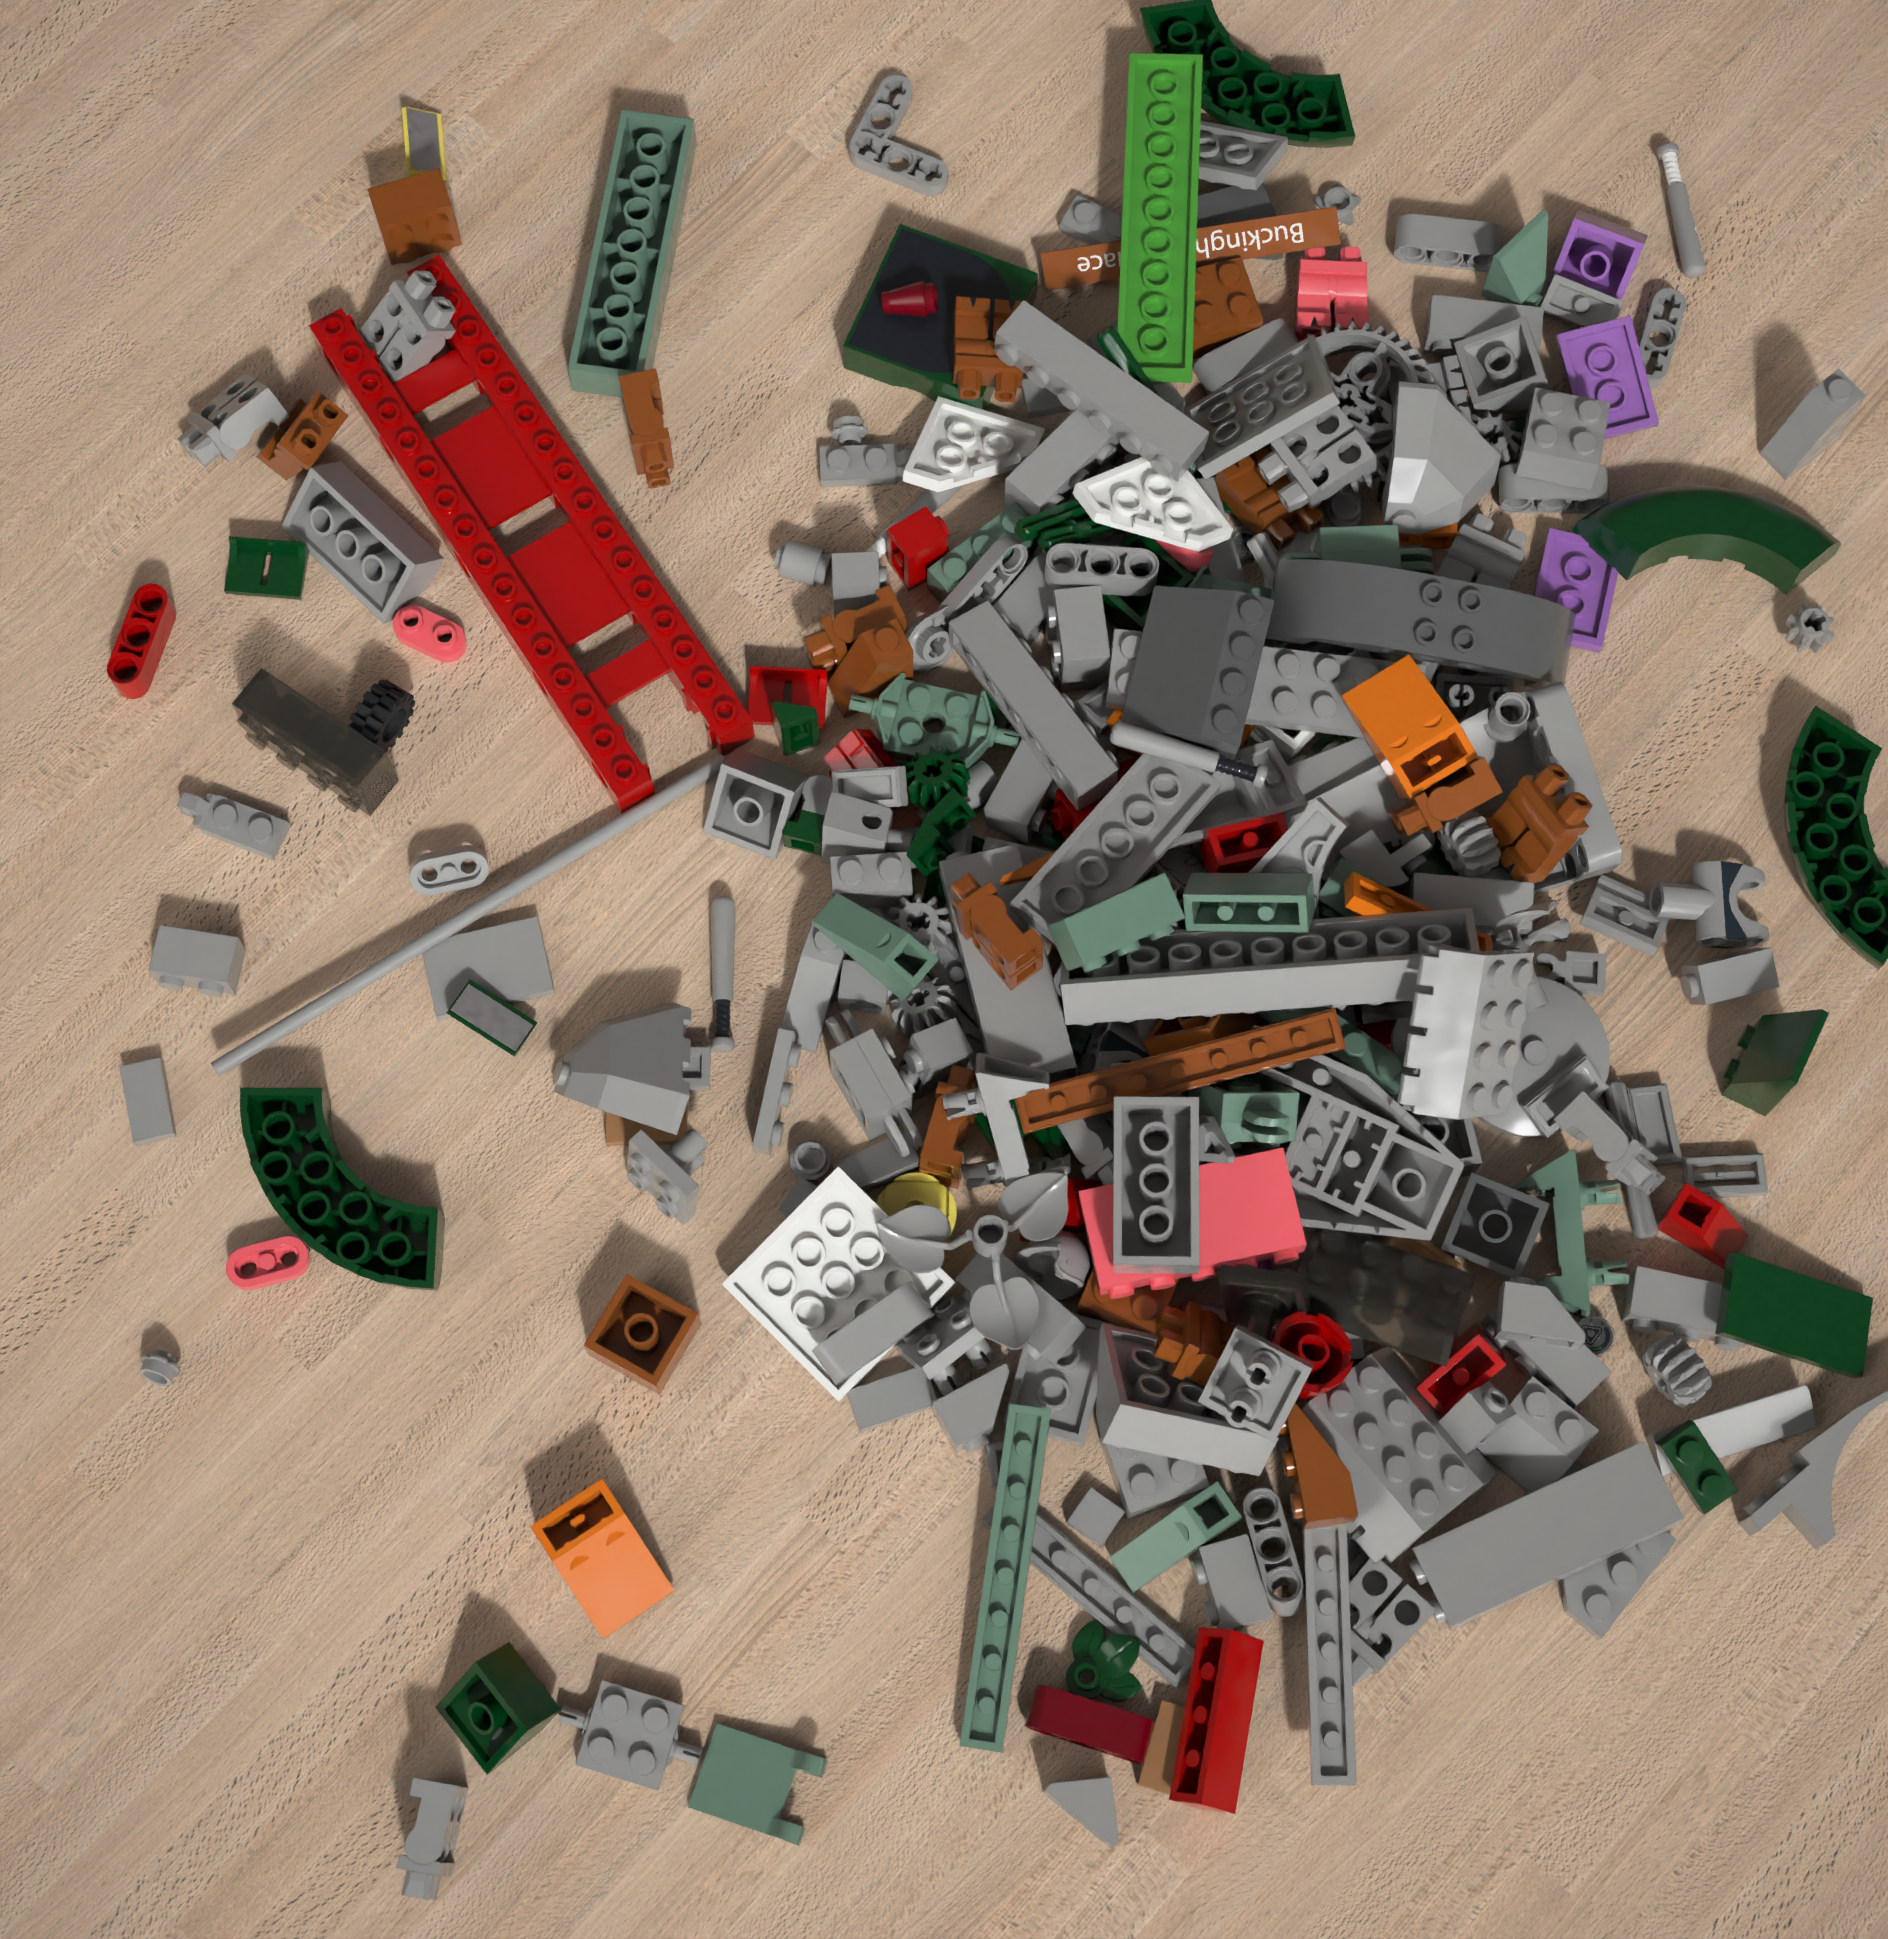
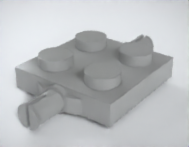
(630, 1735)

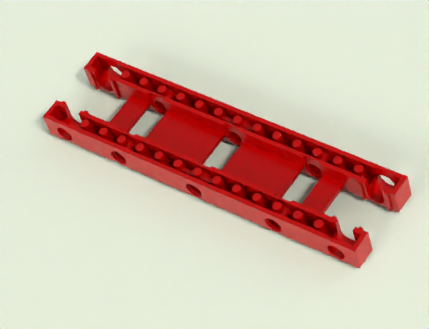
(559, 583)

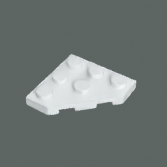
(967, 446)
(1153, 506)

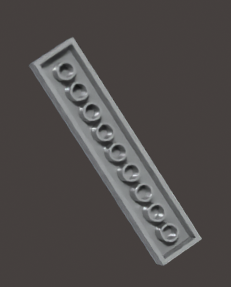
(1251, 972)

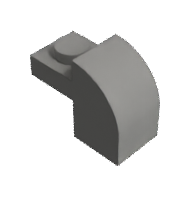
(1373, 859)

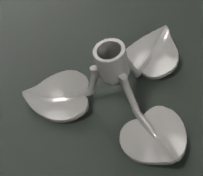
(1552, 931)
(998, 1311)

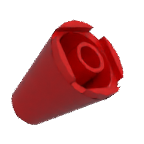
(1320, 1343)

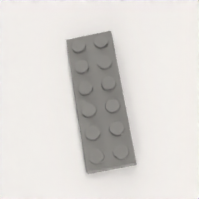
(1117, 840)

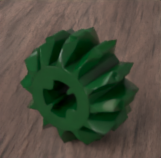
(935, 776)

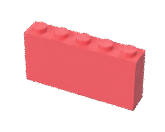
(1243, 1218)

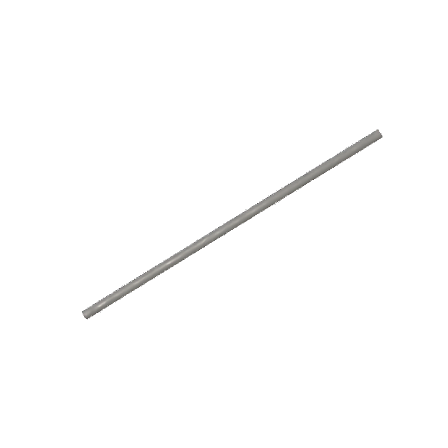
(466, 916)

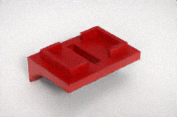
(768, 686)

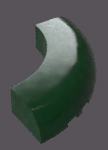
(1245, 88)
(1711, 526)
(1832, 833)
(325, 1202)

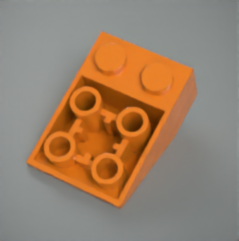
(1408, 727)
(602, 1558)

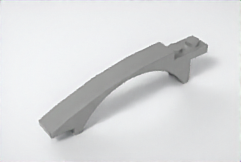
(1806, 1493)

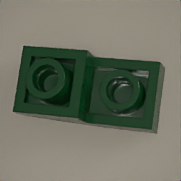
(944, 820)

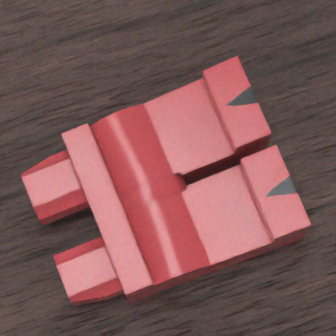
(1327, 284)

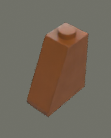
(872, 665)

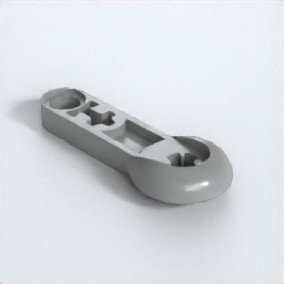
(964, 597)

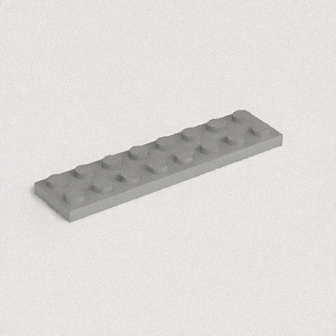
(1289, 691)

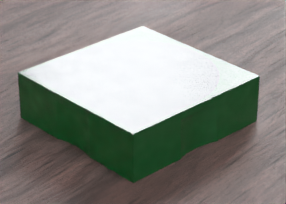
(916, 349)

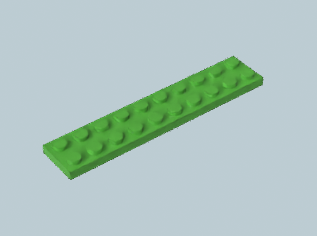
(1160, 213)

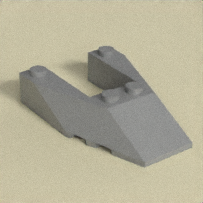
(1362, 1156)

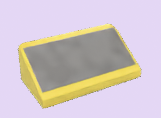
(423, 141)

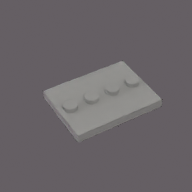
(1263, 405)

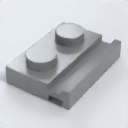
(1624, 916)

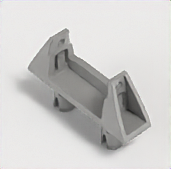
(997, 1084)

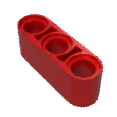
(137, 625)

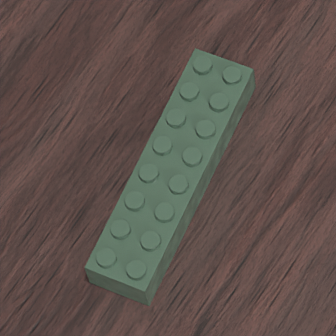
(632, 251)

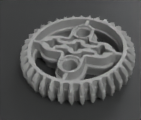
(1353, 389)

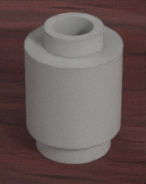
(803, 563)

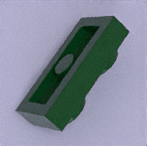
(1696, 1466)

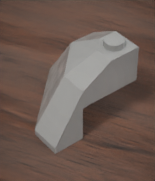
(1435, 462)
(632, 1067)

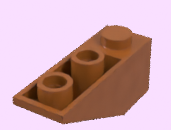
(1320, 1478)

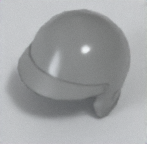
(1060, 1262)

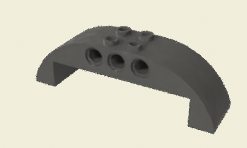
(1422, 617)

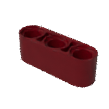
(1090, 1724)

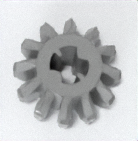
(1501, 434)
(1469, 844)
(925, 913)
(924, 1007)
(1677, 1371)

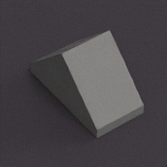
(1089, 1804)

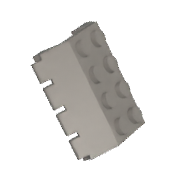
(1469, 1030)
(1397, 1454)

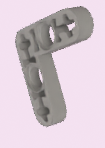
(881, 141)
(1669, 328)

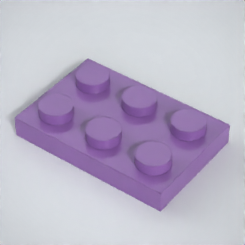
(1608, 366)
(1579, 581)

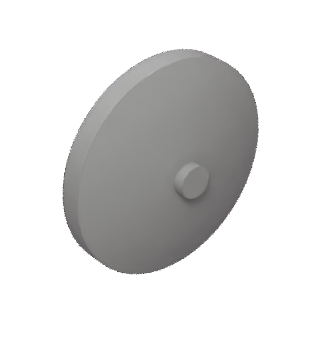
(1548, 1044)

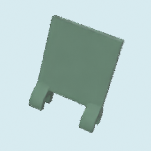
(750, 1781)

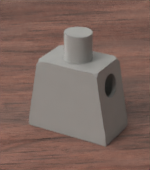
(860, 829)

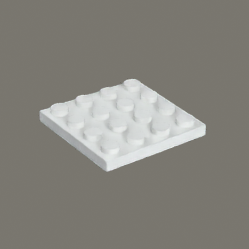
(824, 1273)

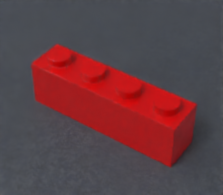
(1216, 1720)

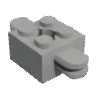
(872, 1085)

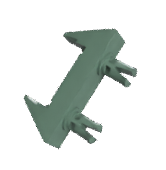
(1570, 1196)

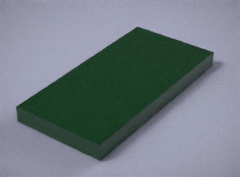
(1794, 1315)

